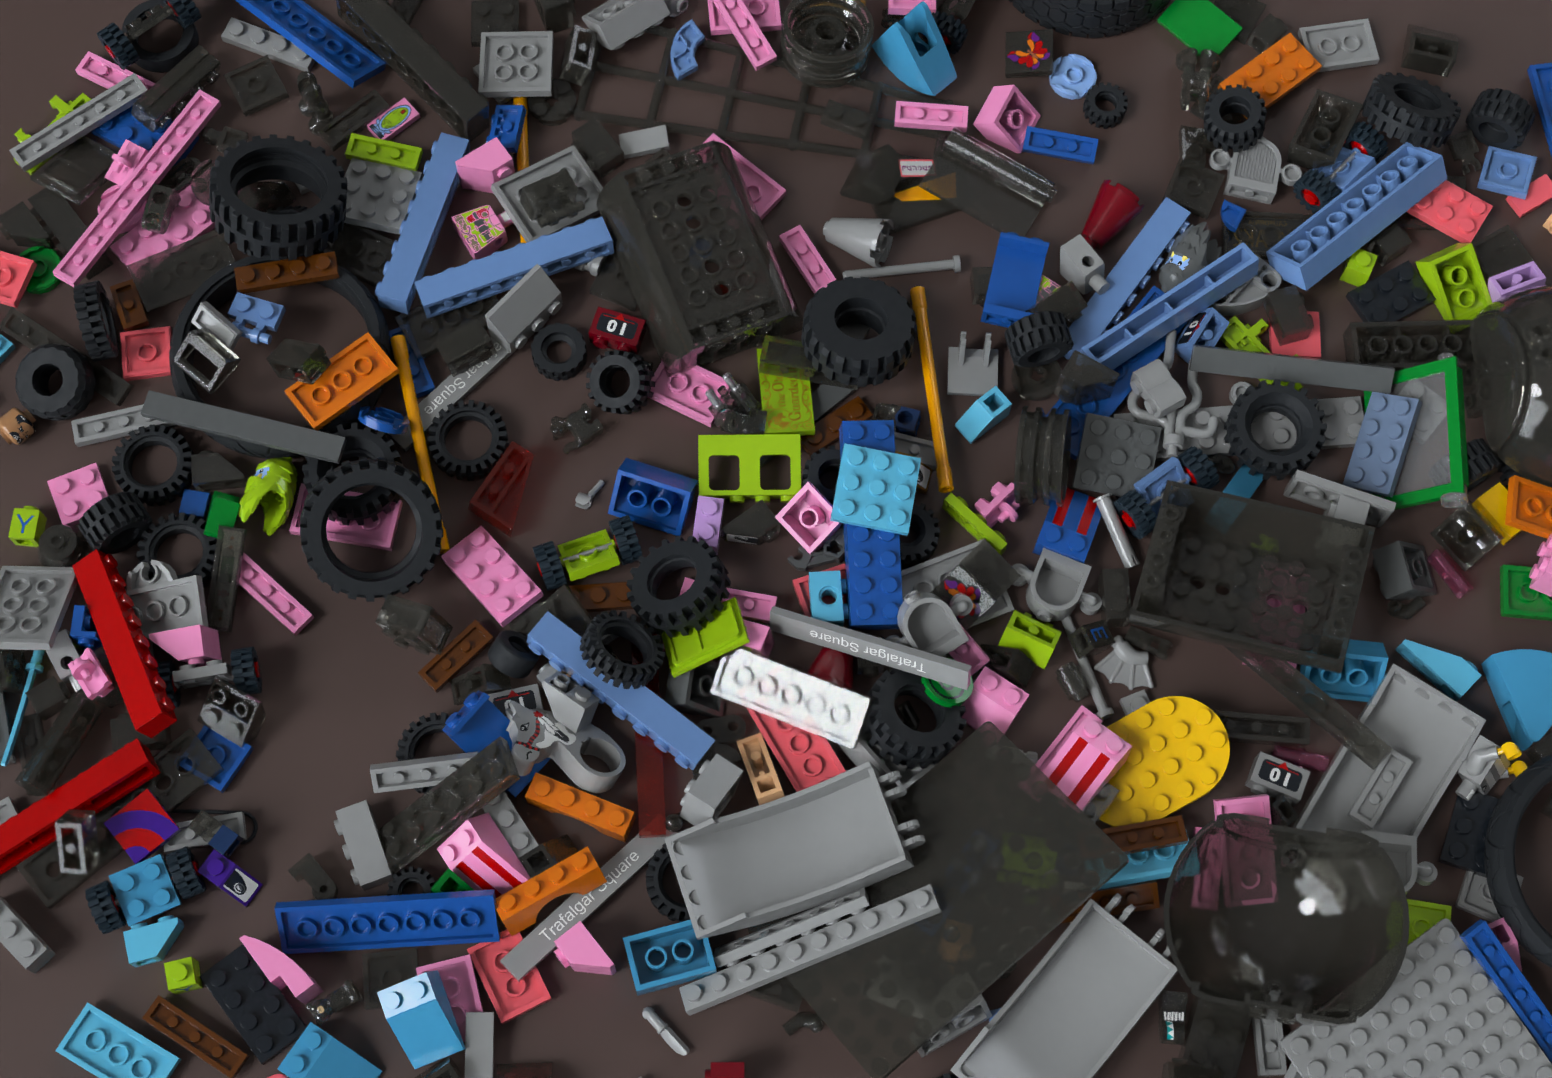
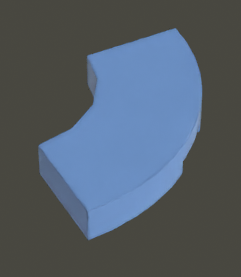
(684, 50)

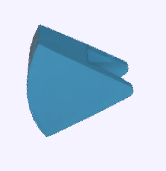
(910, 59)
(1522, 692)

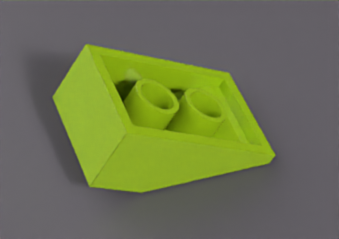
(1455, 281)

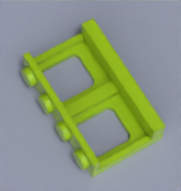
(749, 451)

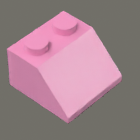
(1006, 117)
(484, 166)
(808, 518)
(190, 644)
(993, 701)
(582, 952)

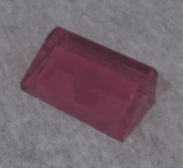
(1449, 573)

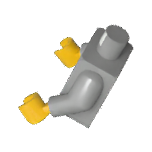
(1486, 765)

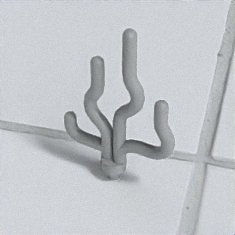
(1174, 426)

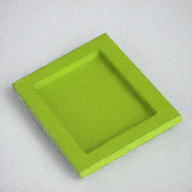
(715, 639)

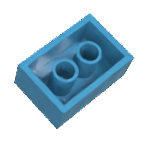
(668, 957)

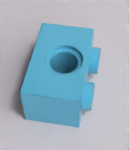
(827, 584)

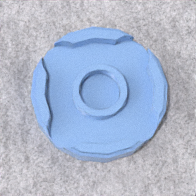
(1073, 76)

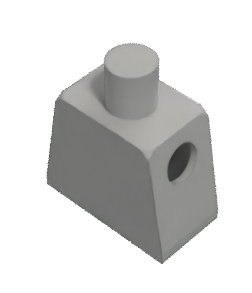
(1082, 266)

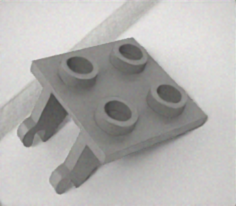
(972, 370)

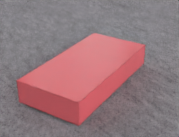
(1538, 194)

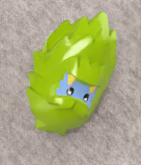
(273, 489)

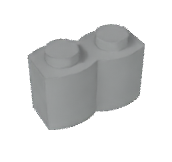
(1157, 388)

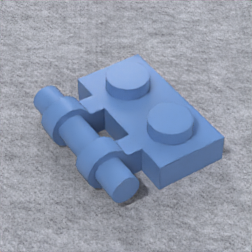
(256, 312)

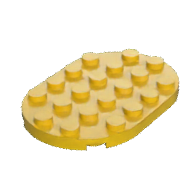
(1173, 760)

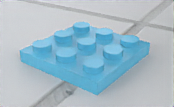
(875, 489)

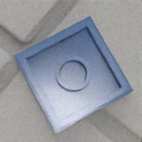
(1506, 172)

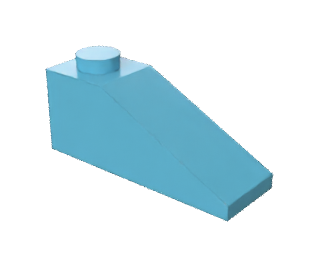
(1444, 670)

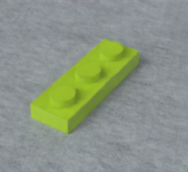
(383, 152)
(973, 523)

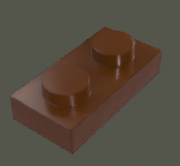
(129, 306)

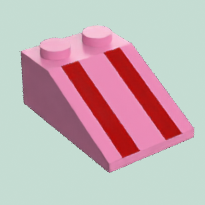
(1087, 761)
(483, 856)

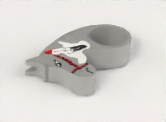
(540, 736)

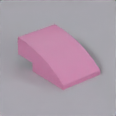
(282, 970)

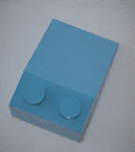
(422, 1018)
(323, 1056)

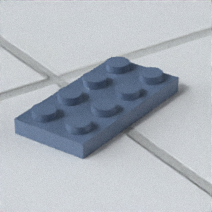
(1382, 443)

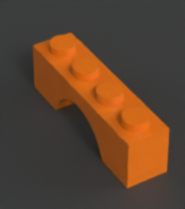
(575, 803)
(572, 875)

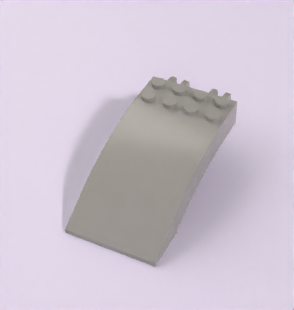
(1418, 725)
(792, 852)
(1073, 1002)

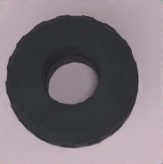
(35, 373)

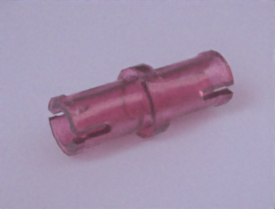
(1301, 758)

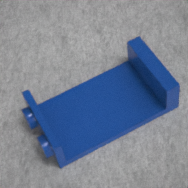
(1014, 279)
(480, 725)

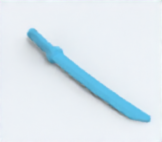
(33, 668)

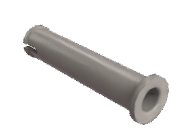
(1116, 531)

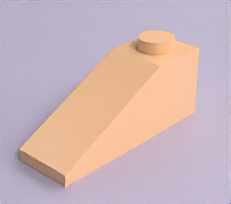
(760, 769)

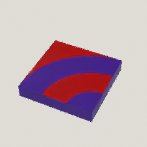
(142, 826)

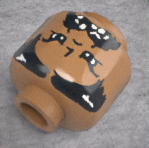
(17, 426)

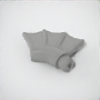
(1126, 665)

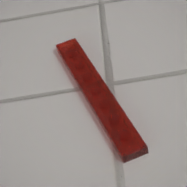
(649, 773)

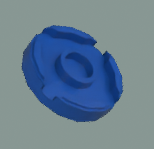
(383, 420)

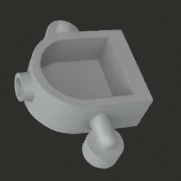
(1254, 172)
(1057, 587)
(930, 623)
(1403, 853)

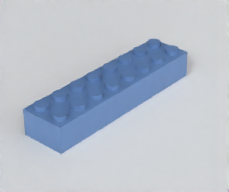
(1357, 215)

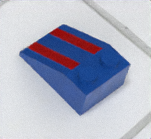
(1071, 527)

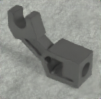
(822, 557)

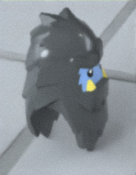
(1188, 256)

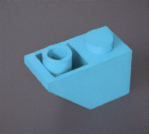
(984, 414)
(151, 942)

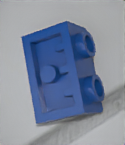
(508, 126)
(84, 629)

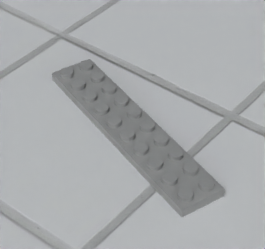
(1269, 429)

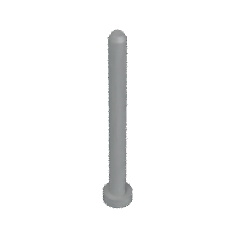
(954, 264)
(1103, 710)

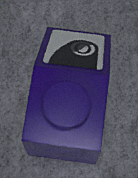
(230, 878)

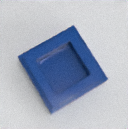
(195, 503)

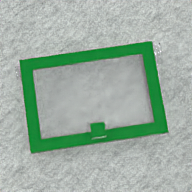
(1437, 451)

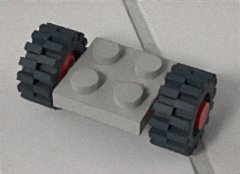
(243, 672)

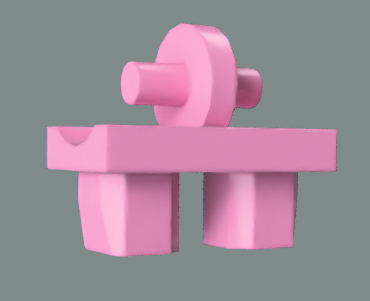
(125, 162)
(1001, 507)
(91, 675)

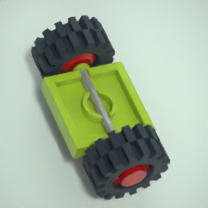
(588, 553)

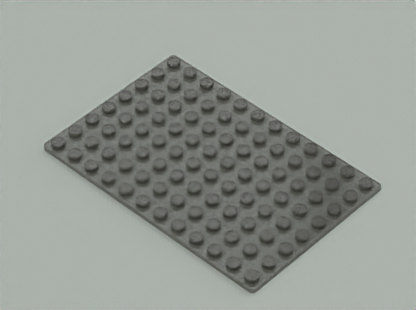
(1006, 871)

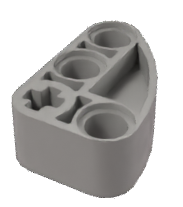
(1250, 294)

